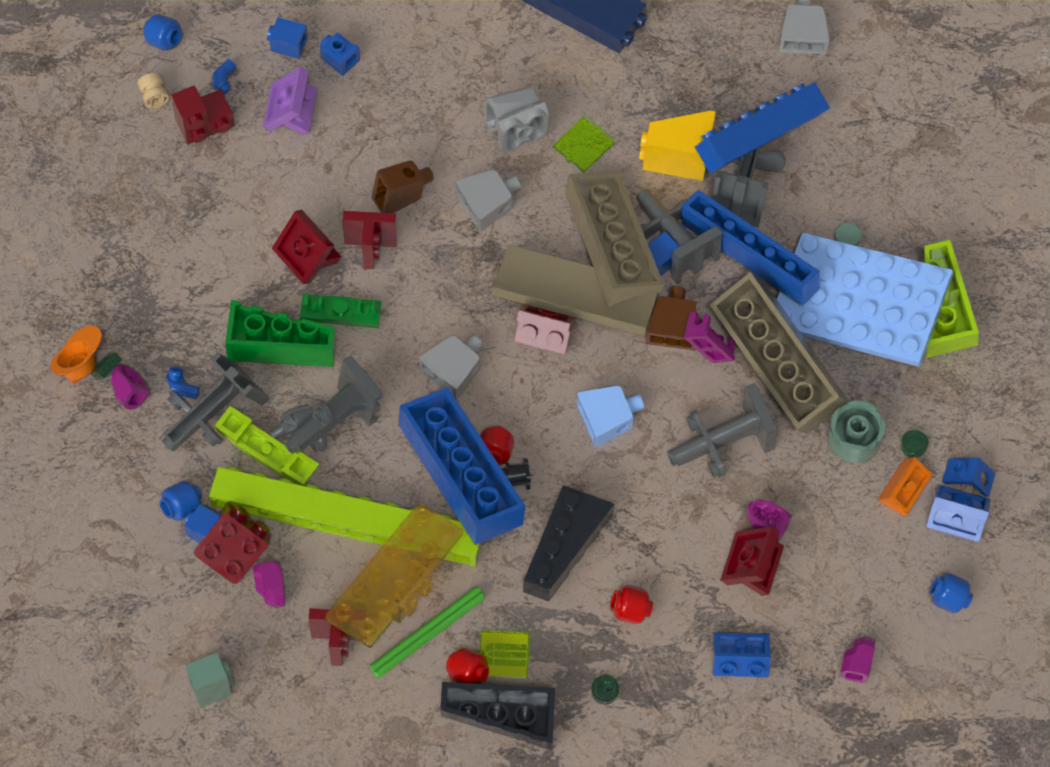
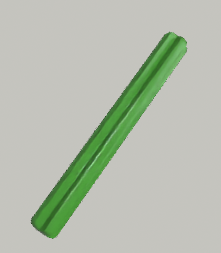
(427, 632)

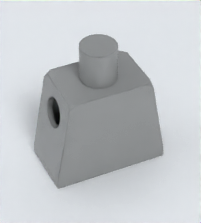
(804, 29)
(486, 196)
(452, 363)

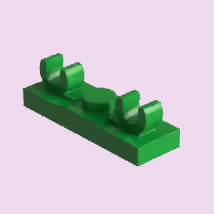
(341, 310)

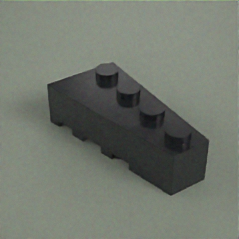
(504, 709)

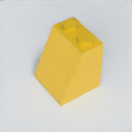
(672, 142)

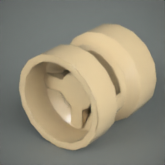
(152, 87)

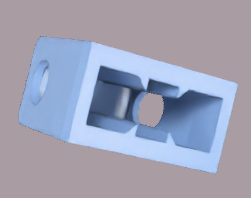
(607, 412)

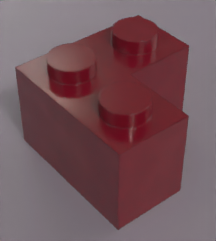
(201, 116)

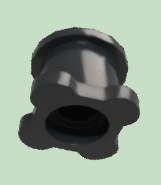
(518, 474)

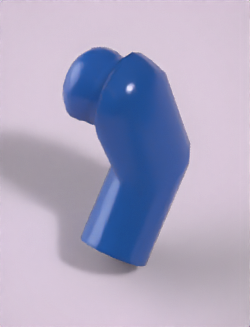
(219, 76)
(177, 382)

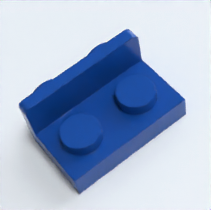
(741, 654)

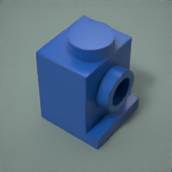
(339, 53)

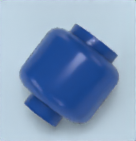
(162, 32)
(179, 500)
(951, 592)

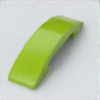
(264, 448)

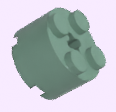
(858, 445)

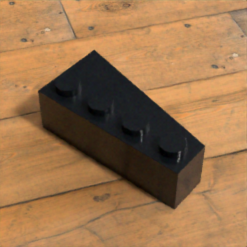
(568, 534)

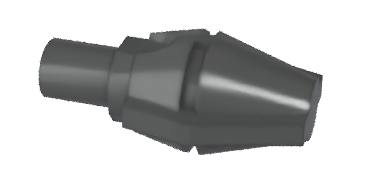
(291, 421)

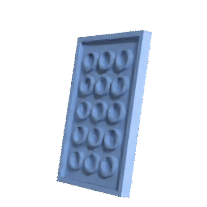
(869, 300)

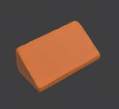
(905, 485)

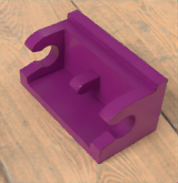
(707, 341)

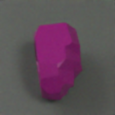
(129, 387)
(768, 514)
(270, 583)
(858, 660)

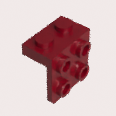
(233, 543)

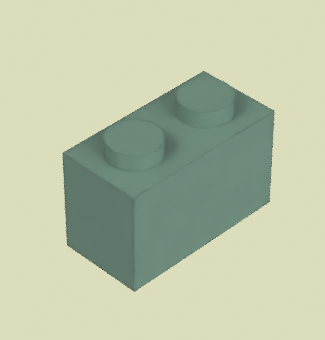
(210, 679)

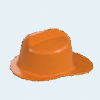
(77, 356)

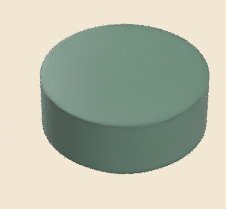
(848, 234)

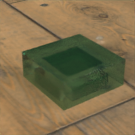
(106, 366)

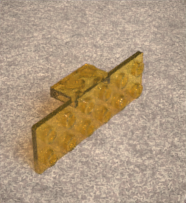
(395, 576)

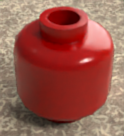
(499, 442)
(631, 604)
(467, 667)

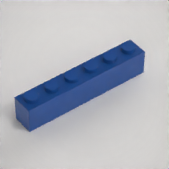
(761, 127)
(752, 248)

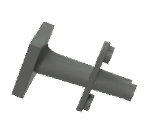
(742, 193)
(691, 250)
(231, 384)
(355, 394)
(754, 422)

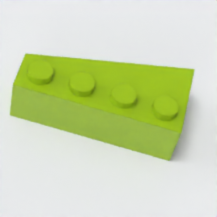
(956, 323)

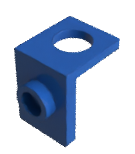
(969, 472)

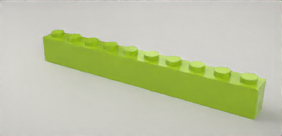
(321, 510)

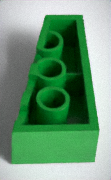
(277, 339)

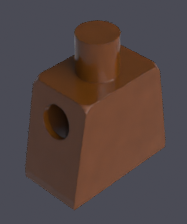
(399, 186)
(670, 320)

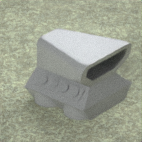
(516, 117)

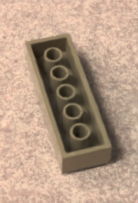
(778, 353)

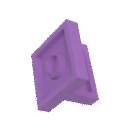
(291, 102)

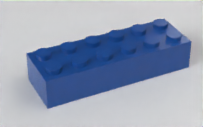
(461, 465)

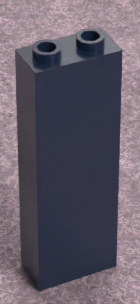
(604, 21)

